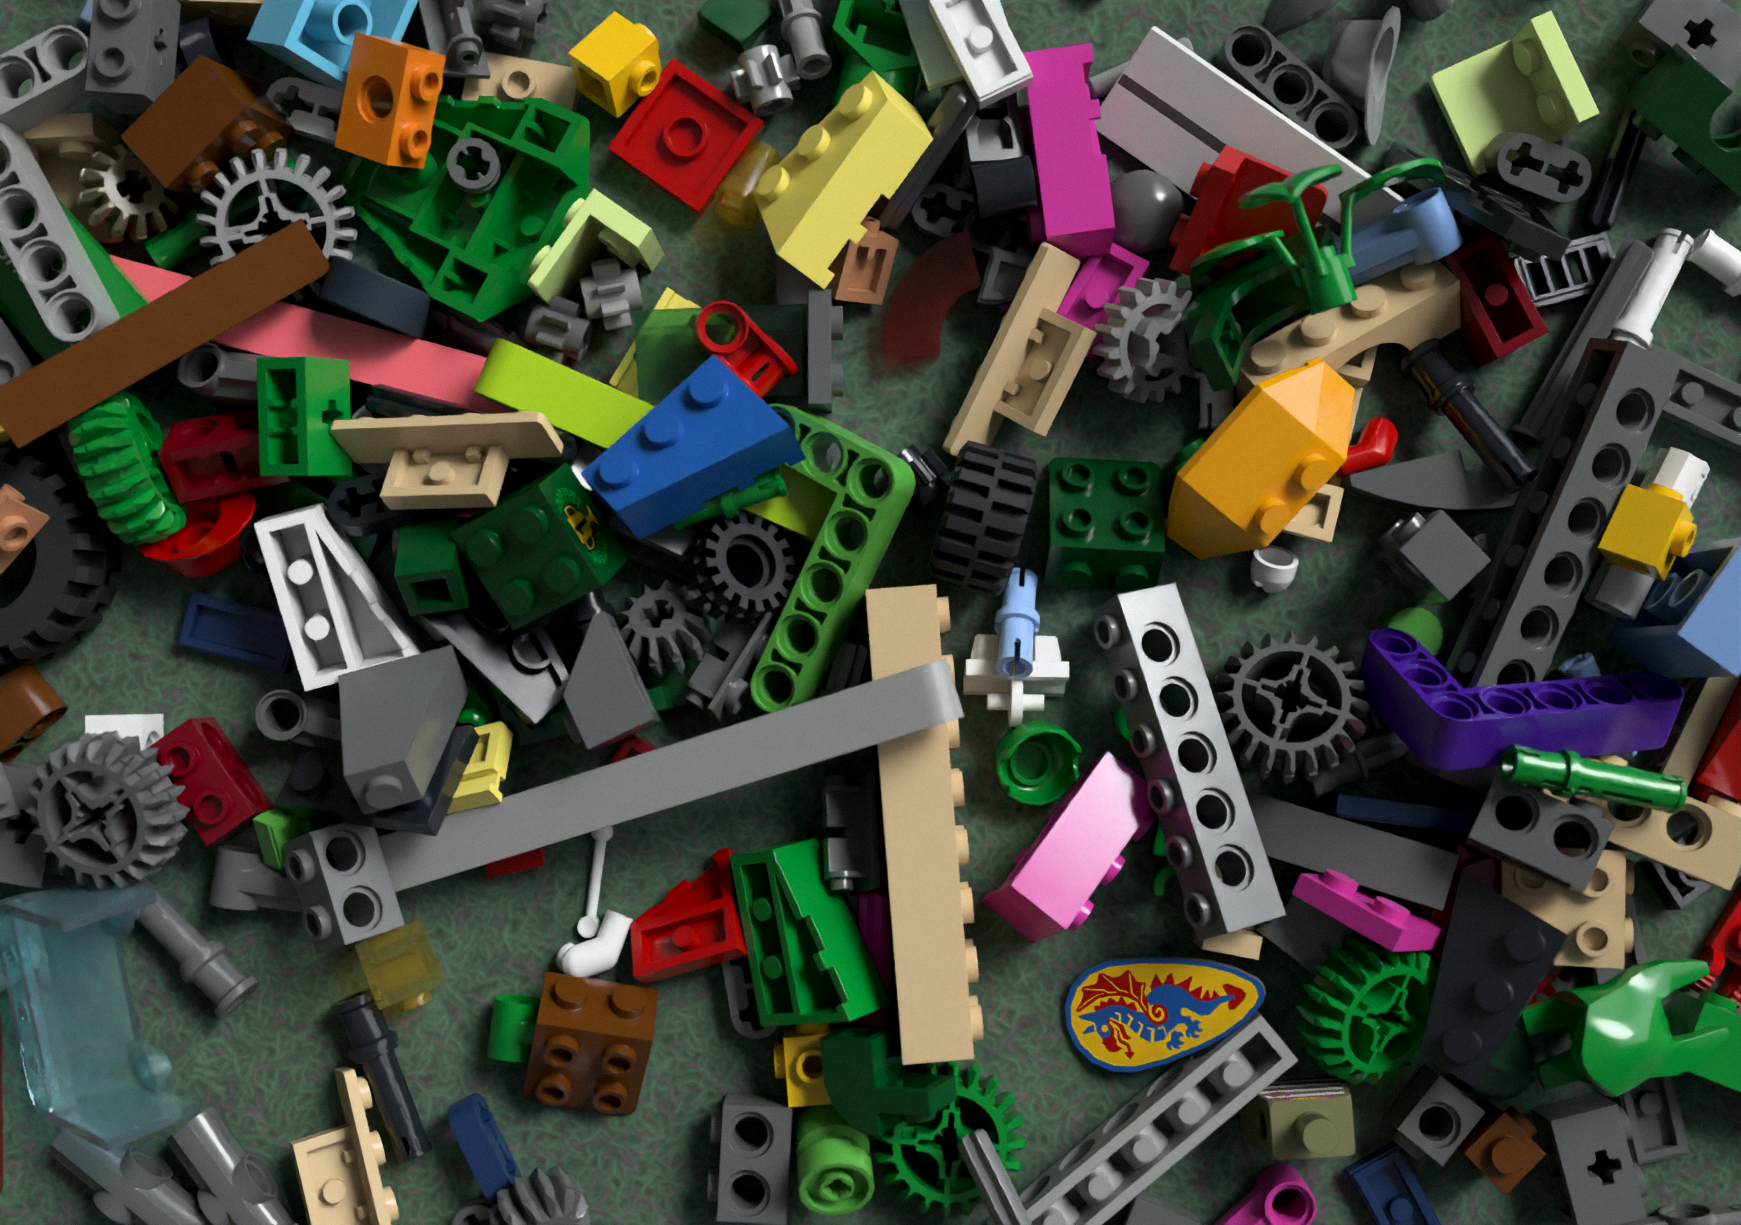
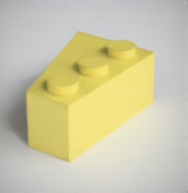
(838, 173)

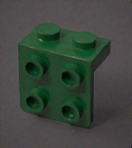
(1104, 524)

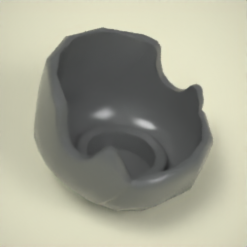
(1144, 211)

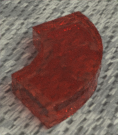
(925, 297)

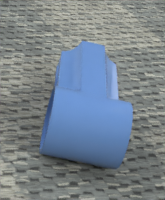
(1415, 231)

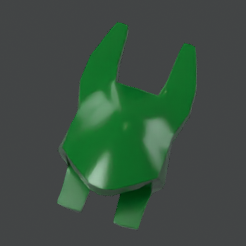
(1622, 1029)

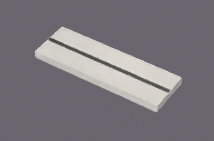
(1183, 112)

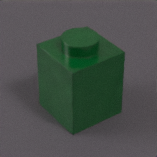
(432, 569)

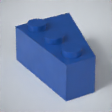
(690, 449)

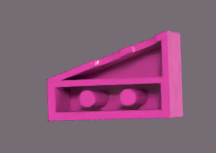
(1065, 154)

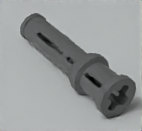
(200, 960)

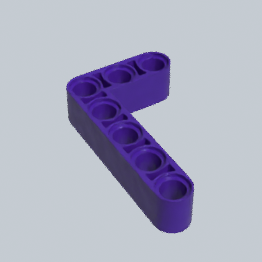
(1472, 726)

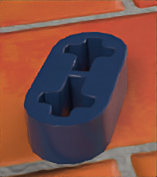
(483, 1145)

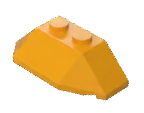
(1262, 463)

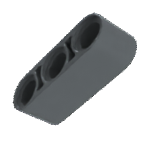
(1280, 67)

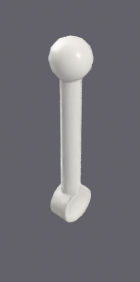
(589, 924)

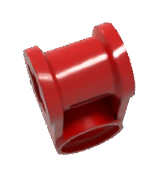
(747, 351)

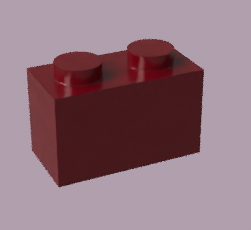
(1493, 301)

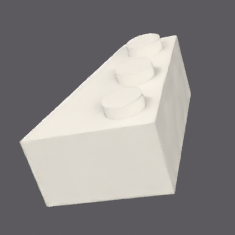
(329, 598)

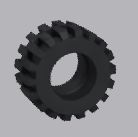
(983, 518)

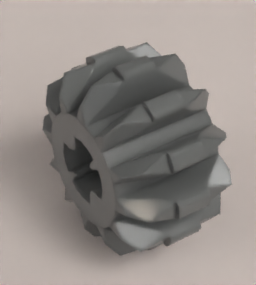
(664, 628)
(542, 1200)

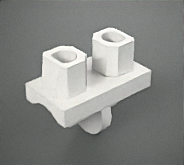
(1013, 694)

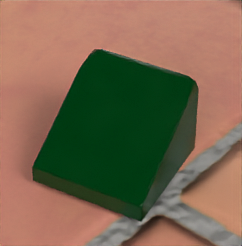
(736, 21)

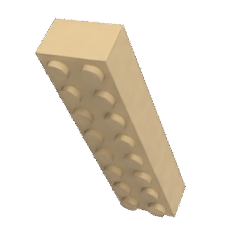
(924, 843)

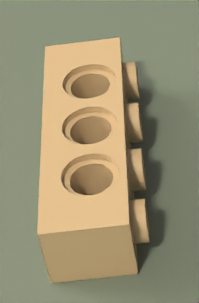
(1710, 857)

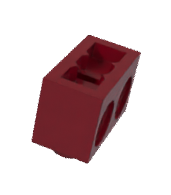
(215, 456)
(217, 781)

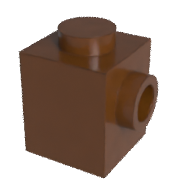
(1501, 1146)

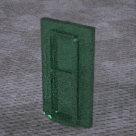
(669, 355)

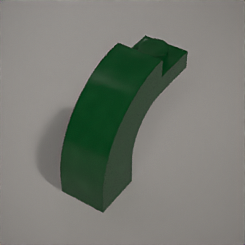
(1243, 307)

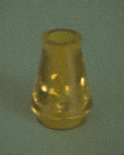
(735, 196)

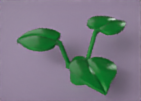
(1323, 272)

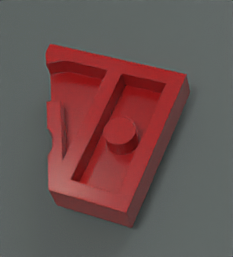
(691, 927)

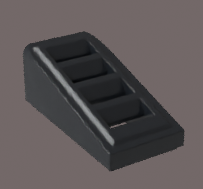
(1571, 291)

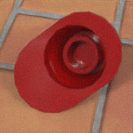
(208, 537)

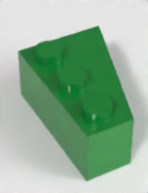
(802, 939)

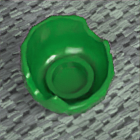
(1036, 763)

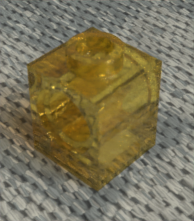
(401, 966)

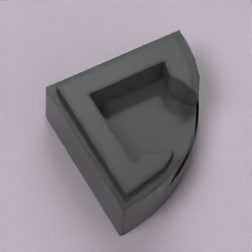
(1003, 277)

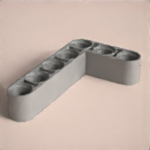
(25, 186)

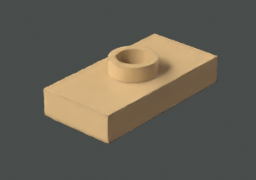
(520, 78)

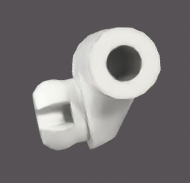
(598, 953)

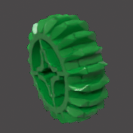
(121, 468)
(1367, 1009)
(947, 1187)

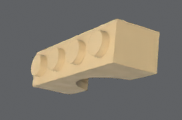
(1392, 308)

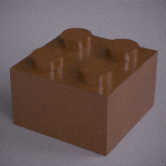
(204, 124)

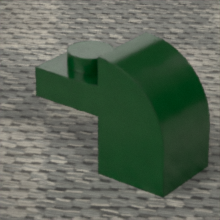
(868, 1080)

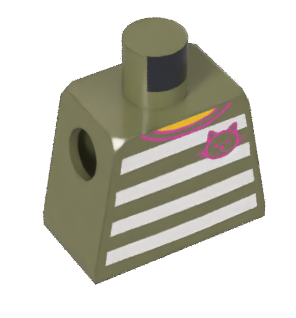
(1302, 1119)

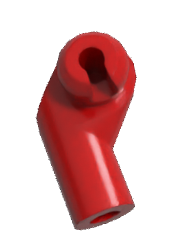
(1373, 449)

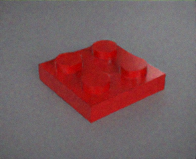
(686, 137)

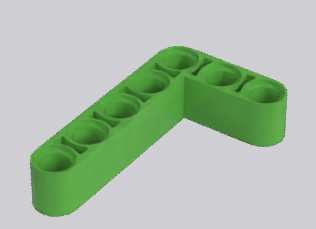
(831, 552)

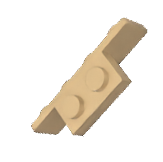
(1029, 358)
(446, 458)
(341, 1164)

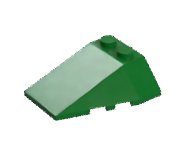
(471, 246)

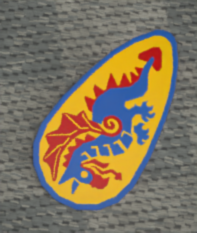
(1156, 1009)

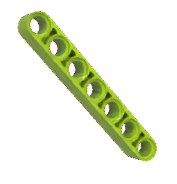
(604, 414)

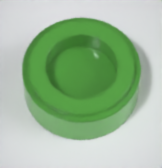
(1420, 624)

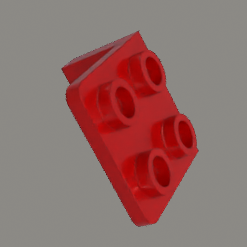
(1221, 220)

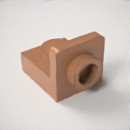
(864, 268)

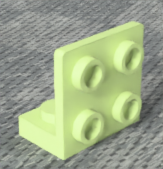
(1515, 87)
(587, 229)

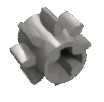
(765, 80)
(611, 293)

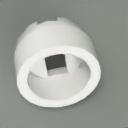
(1273, 568)

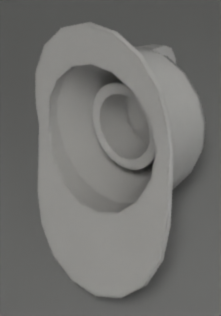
(1360, 64)

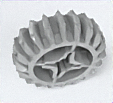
(264, 175)

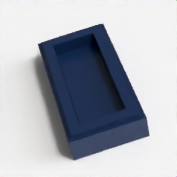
(236, 632)

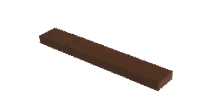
(159, 332)

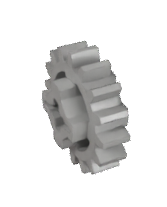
(1145, 340)

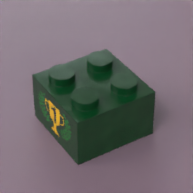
(540, 546)

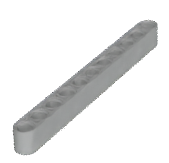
(677, 774)

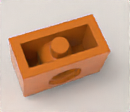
(389, 101)

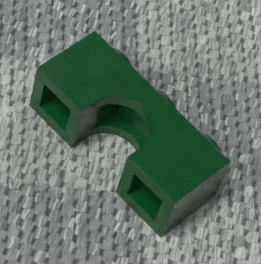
(1679, 102)

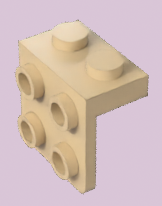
(1591, 919)

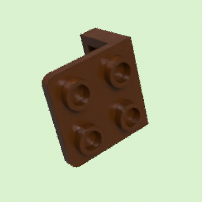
(591, 1044)

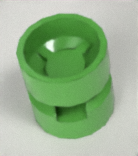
(832, 1162)

